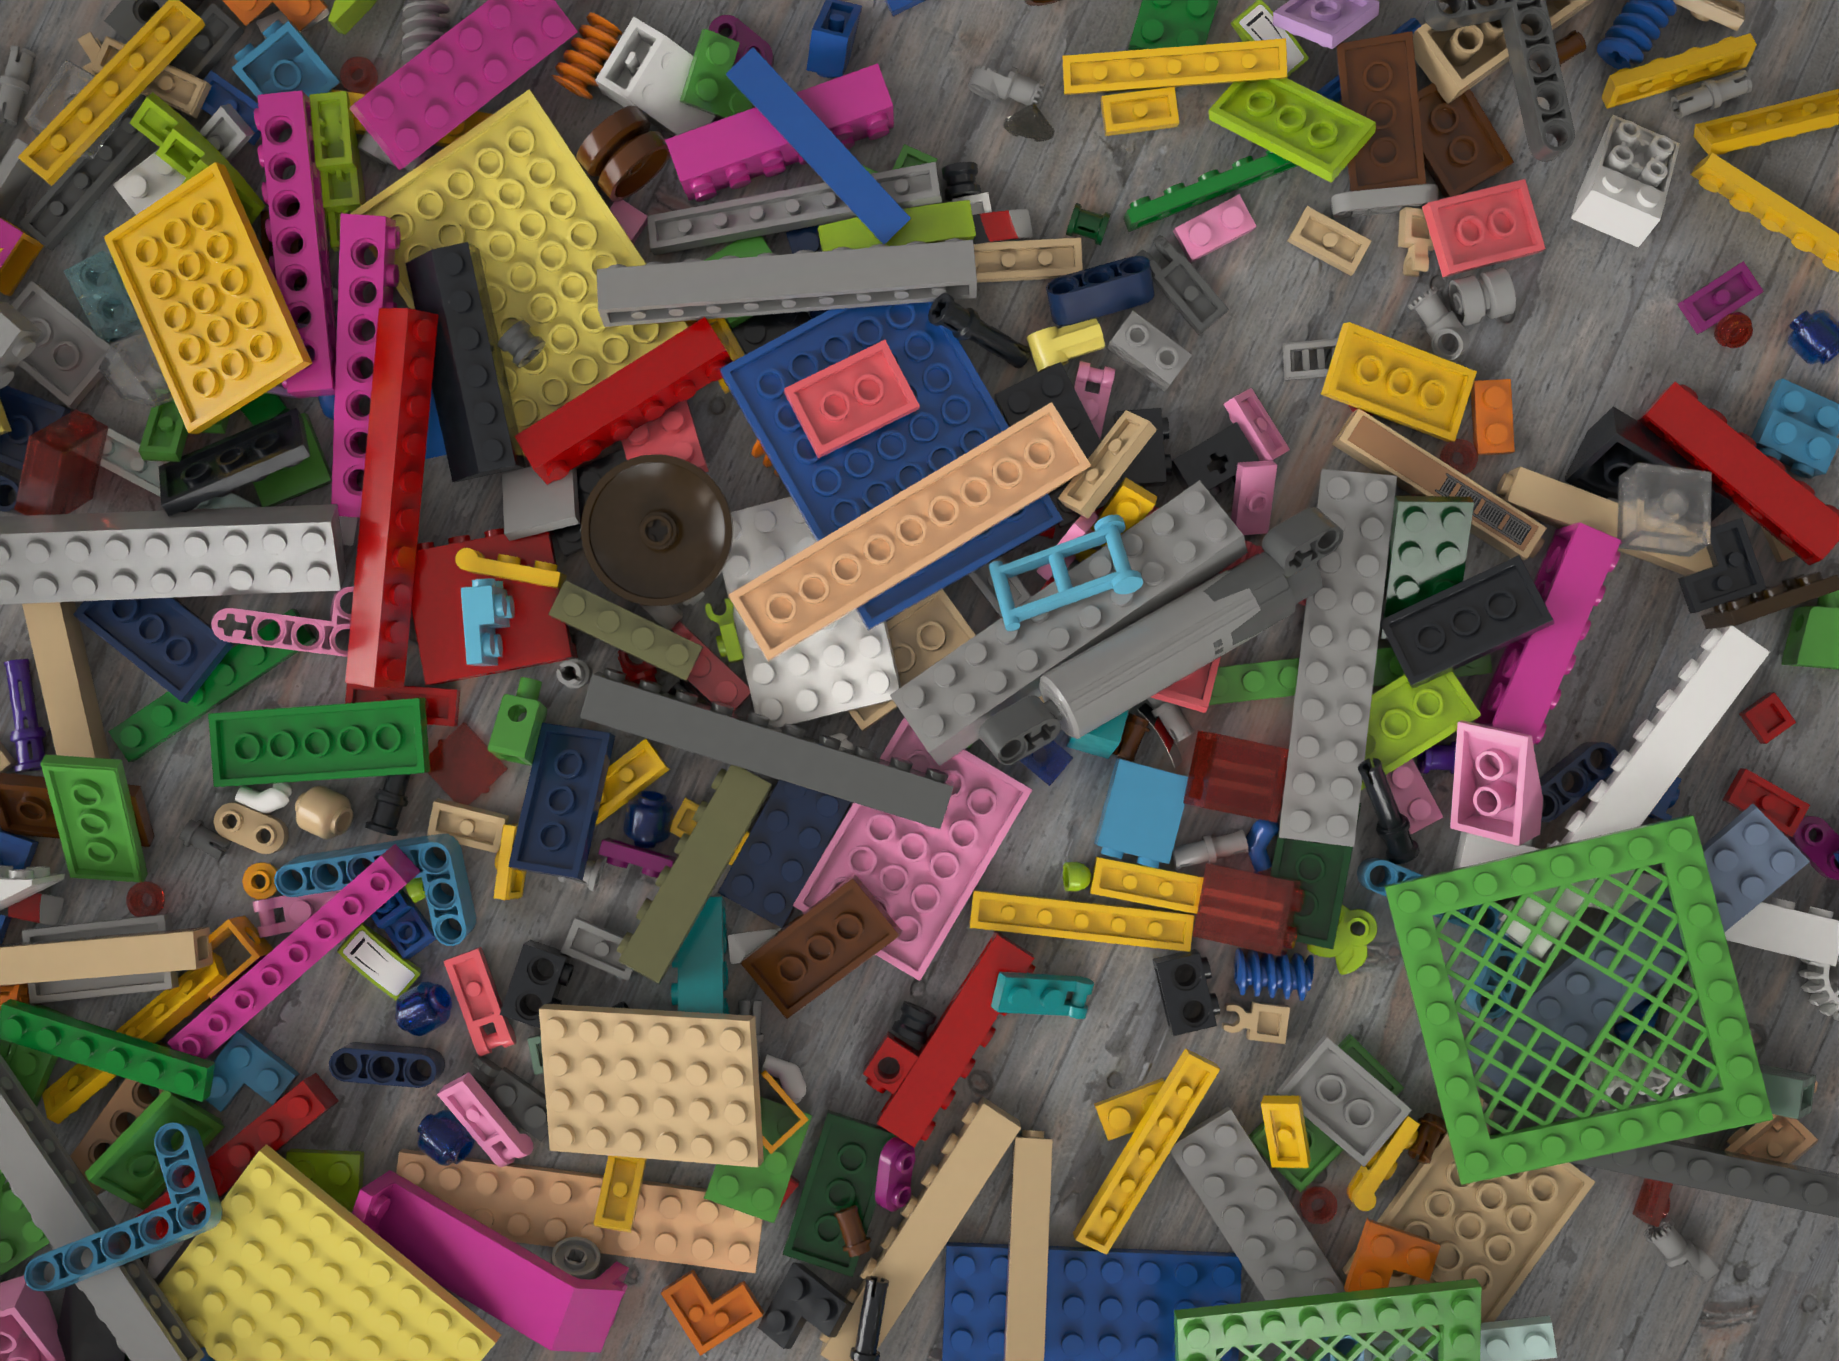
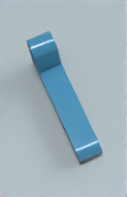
(420, 851)
(1487, 978)
(142, 1228)

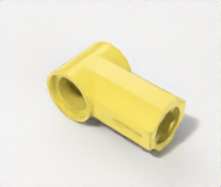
(1062, 344)

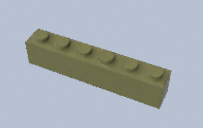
(694, 874)

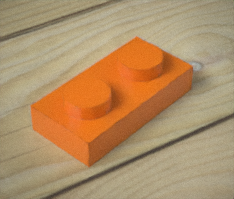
(1492, 417)

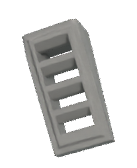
(1305, 346)

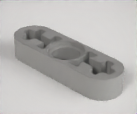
(1382, 200)

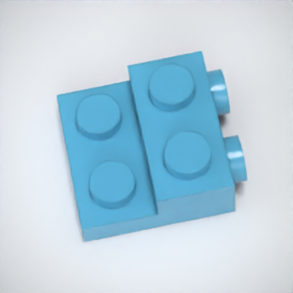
(484, 609)

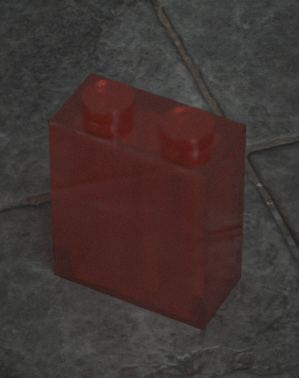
(61, 465)
(1237, 776)
(1248, 909)

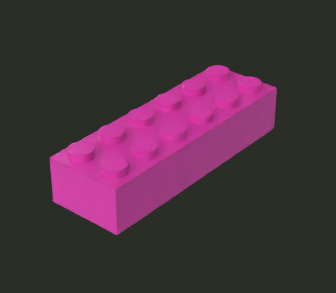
(460, 74)
(749, 146)
(1533, 667)

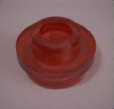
(366, 82)
(1734, 330)
(1466, 449)
(135, 903)
(1322, 1215)

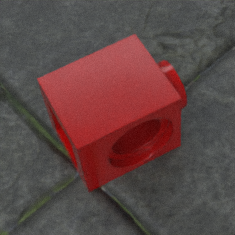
(890, 1047)

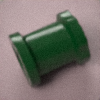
(1088, 224)

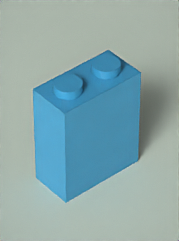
(1141, 813)

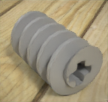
(422, 26)

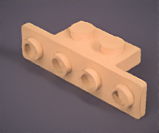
(1776, 1140)

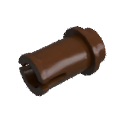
(1569, 46)
(1131, 737)
(1429, 1132)
(852, 1231)

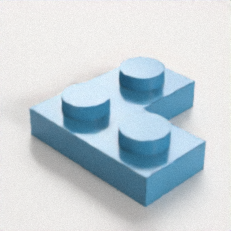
(249, 1063)

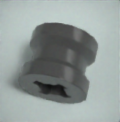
(521, 343)

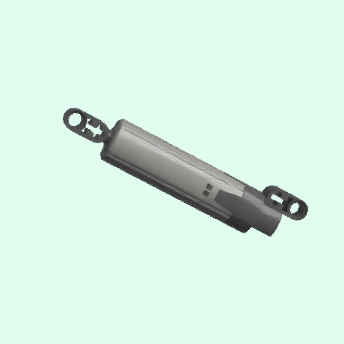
(1169, 641)

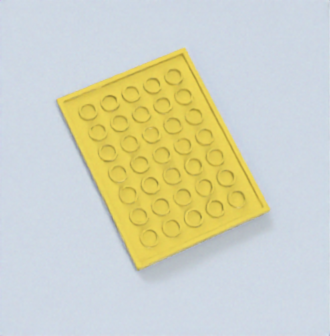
(540, 241)
(311, 1282)

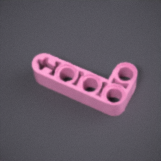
(288, 628)

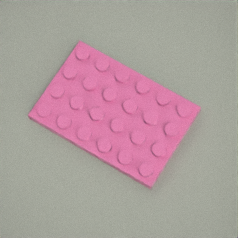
(916, 869)

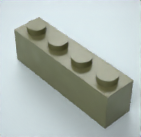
(625, 631)

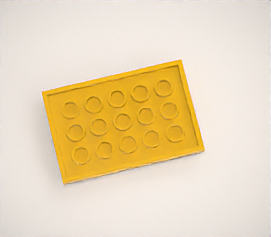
(207, 299)

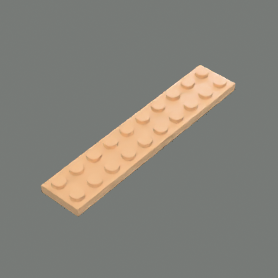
(909, 531)
(554, 1204)

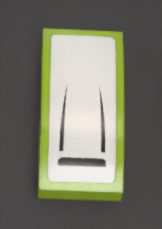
(1257, 25)
(378, 961)

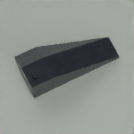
(1618, 444)

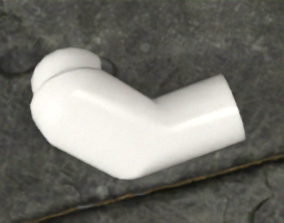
(789, 1076)

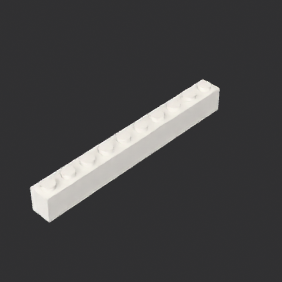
(1651, 763)
(1767, 926)

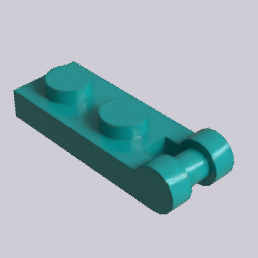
(1041, 994)

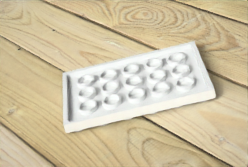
(829, 671)

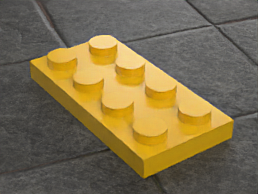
(1398, 382)

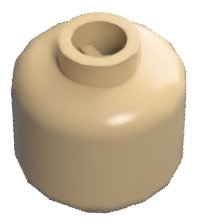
(323, 812)

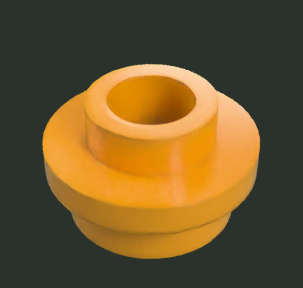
(266, 870)

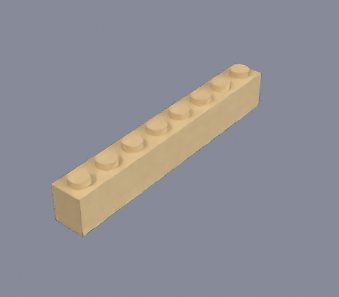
(930, 1218)

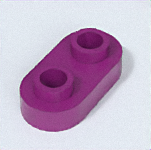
(743, 35)
(1819, 850)
(894, 1174)

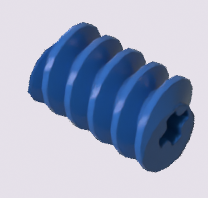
(1634, 31)
(1273, 974)

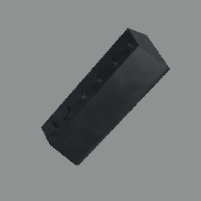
(468, 364)

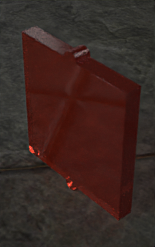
(464, 765)

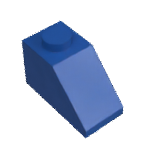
(833, 38)

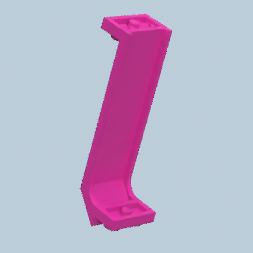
(492, 1269)

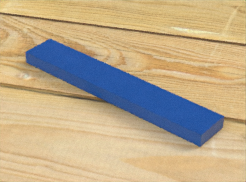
(817, 145)

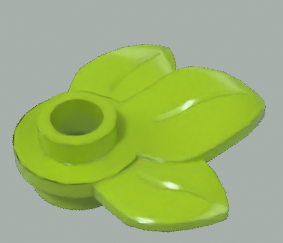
(1349, 948)

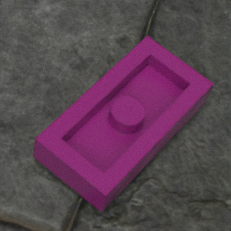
(1720, 297)
(623, 853)

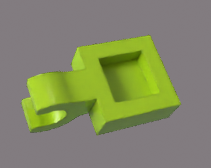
(728, 641)

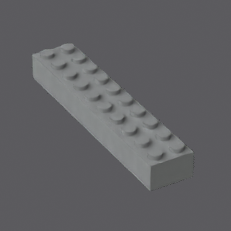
(1171, 549)
(170, 555)

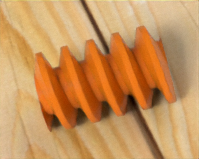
(588, 55)

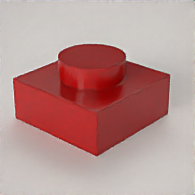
(1767, 718)

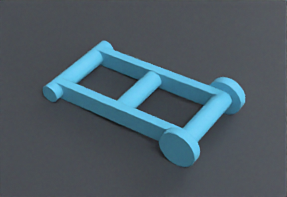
(1122, 581)

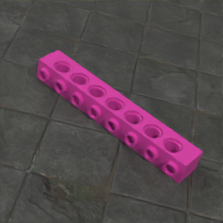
(272, 117)
(356, 235)
(296, 954)

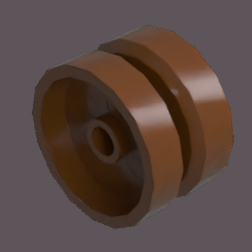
(623, 153)

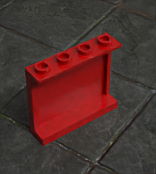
(438, 614)

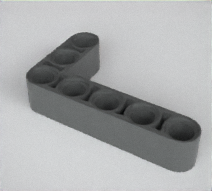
(1521, 49)

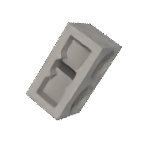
(1148, 351)

